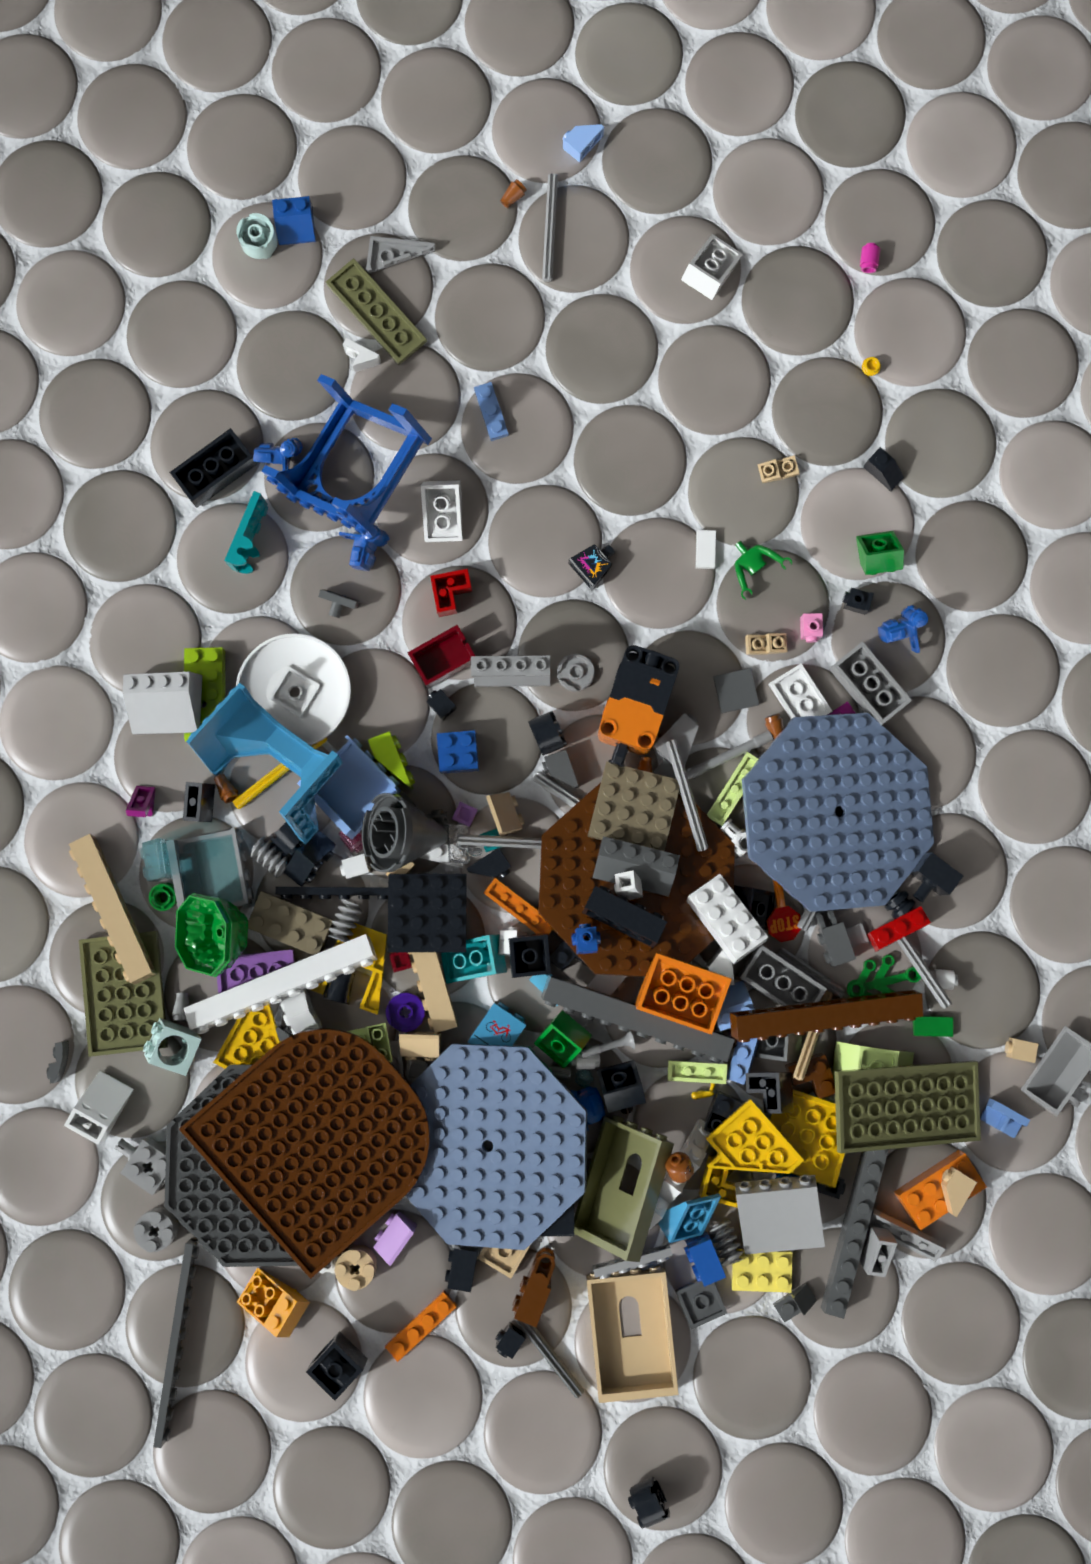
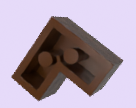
(819, 1075)

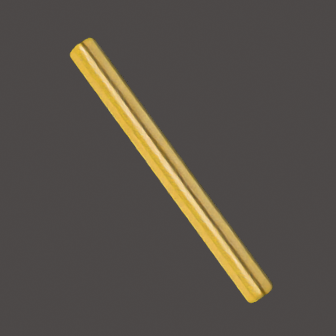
(266, 781)

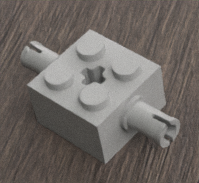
(137, 1167)

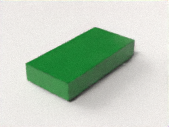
(933, 1026)

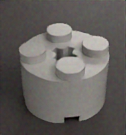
(145, 1231)

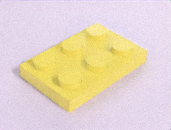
(763, 1272)

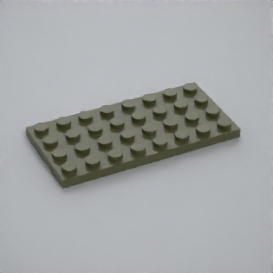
(907, 1106)

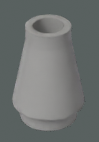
(180, 1003)

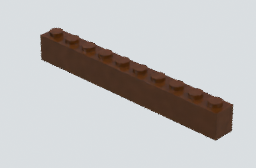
(826, 1015)

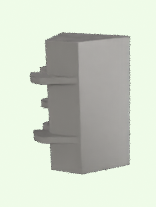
(1060, 1072)

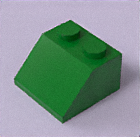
(880, 553)
(563, 1039)

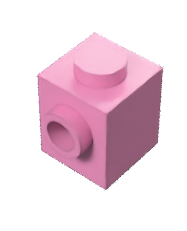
(811, 627)

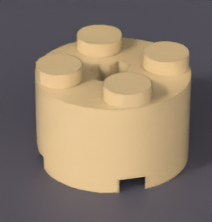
(358, 1278)

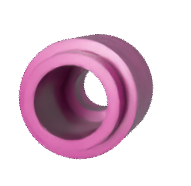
(870, 258)

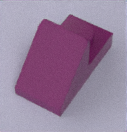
(141, 802)

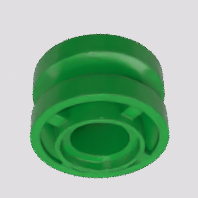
(155, 899)

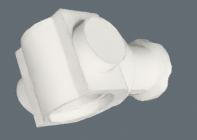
(735, 838)

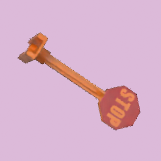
(783, 919)

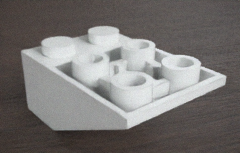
(99, 1108)

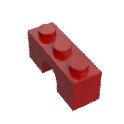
(898, 928)

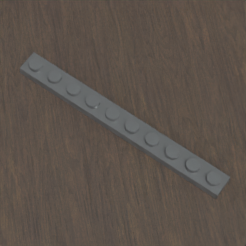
(175, 1350)

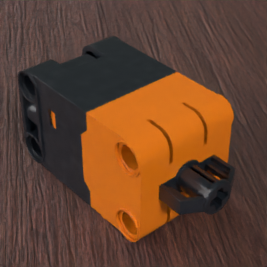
(637, 702)

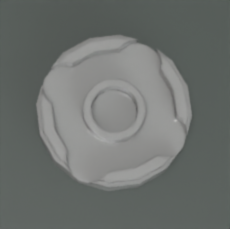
(575, 672)

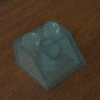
(156, 860)

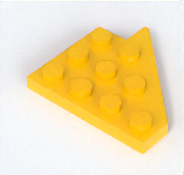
(249, 1038)
(751, 1144)

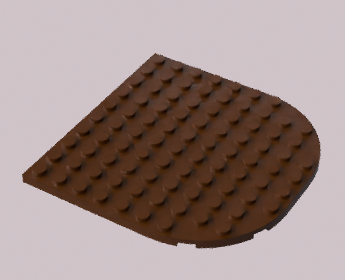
(316, 1141)

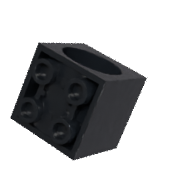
(337, 1366)

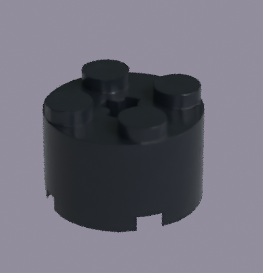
(547, 733)
(286, 839)
(648, 1502)

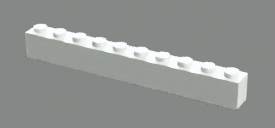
(280, 984)

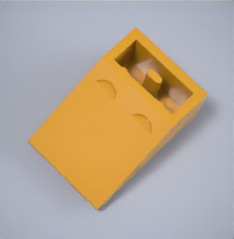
(273, 1303)

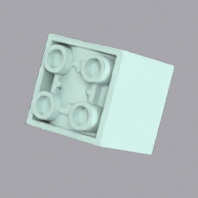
(182, 1060)

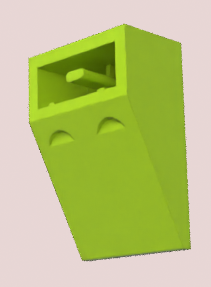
(386, 751)

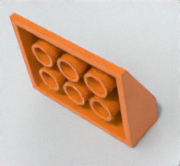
(683, 993)

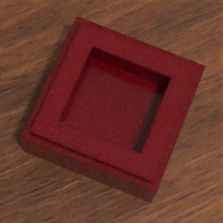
(400, 961)

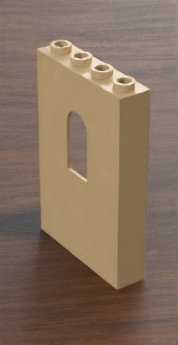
(632, 1364)

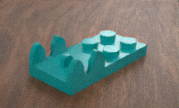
(242, 544)

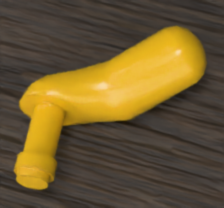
(703, 1094)

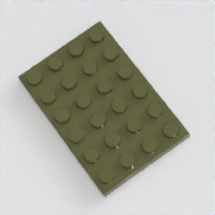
(117, 1011)

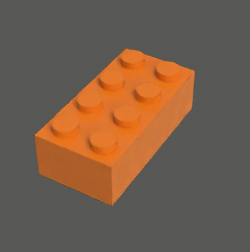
(924, 1195)

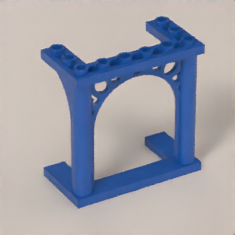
(299, 478)

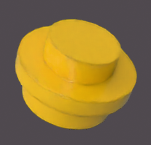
(871, 366)

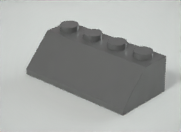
(653, 866)

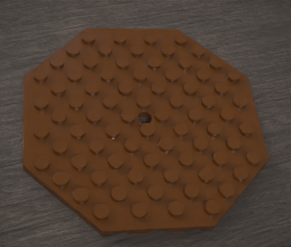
(568, 881)

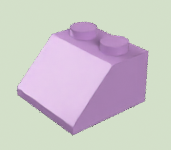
(394, 1237)

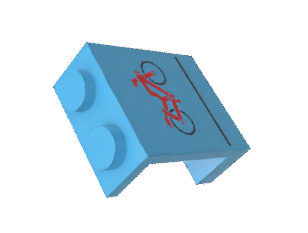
(498, 1027)

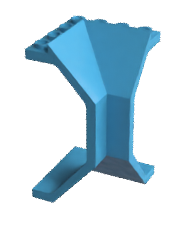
(246, 729)

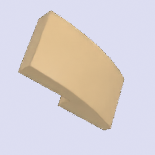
(778, 470)
(766, 644)

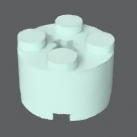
(257, 236)

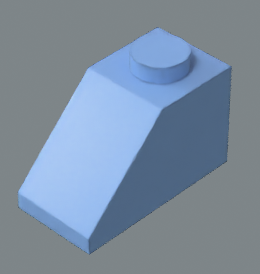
(582, 139)

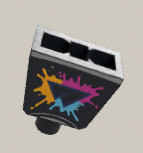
(592, 564)

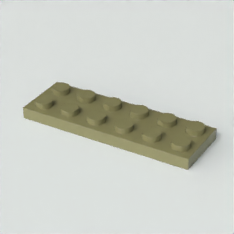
(376, 311)

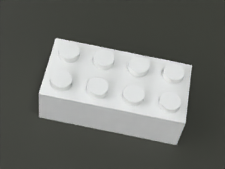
(727, 919)

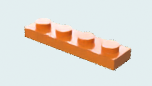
(517, 907)
(420, 1326)

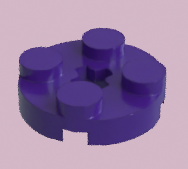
(399, 1021)

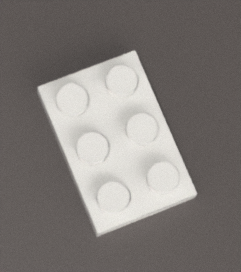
(799, 694)

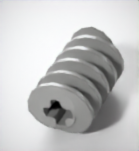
(270, 857)
(345, 921)
(726, 1243)

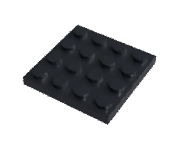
(427, 912)

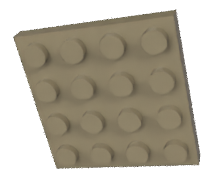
(634, 807)

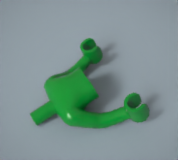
(753, 561)

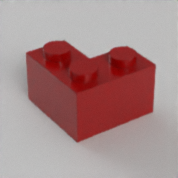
(446, 586)

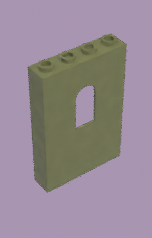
(606, 1213)

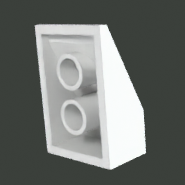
(711, 266)
(442, 510)

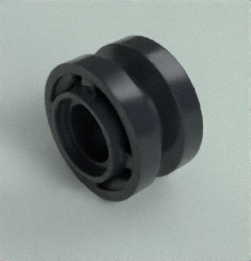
(899, 904)

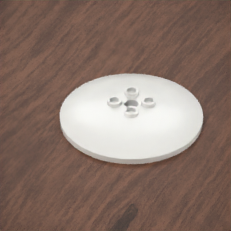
(301, 663)

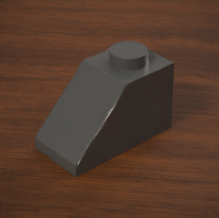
(560, 768)

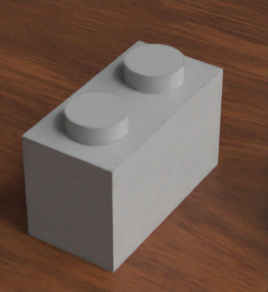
(878, 1251)

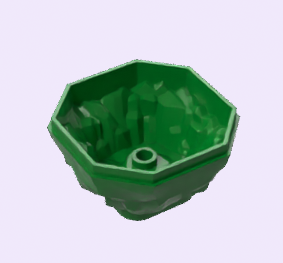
(209, 934)

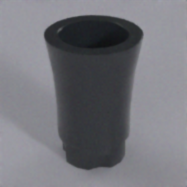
(340, 988)

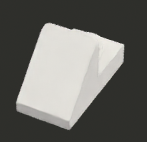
(364, 357)

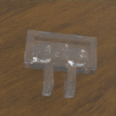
(456, 852)

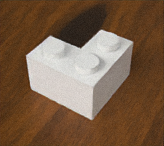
(300, 1013)

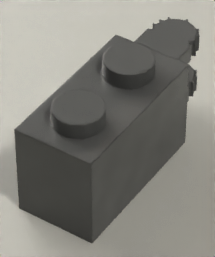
(835, 941)

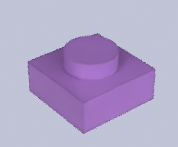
(464, 814)

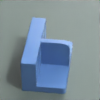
(1003, 1118)

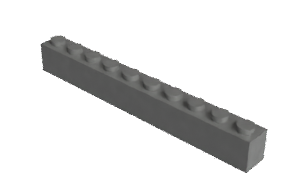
(624, 1013)
(853, 1232)

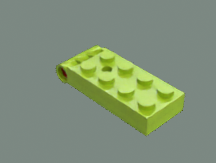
(211, 665)

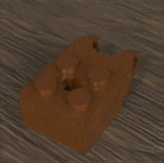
(534, 1289)

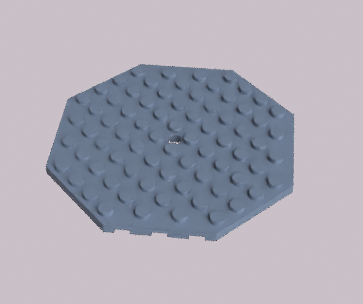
(793, 820)
(536, 1156)

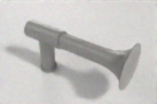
(627, 1040)

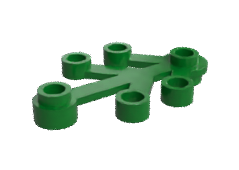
(879, 982)

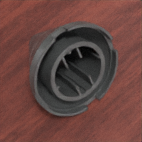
(398, 833)

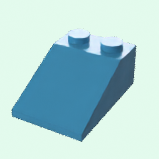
(688, 1218)

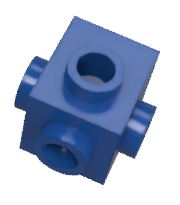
(583, 946)

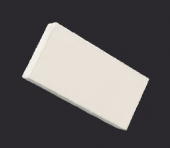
(705, 549)

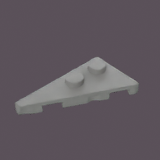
(389, 251)

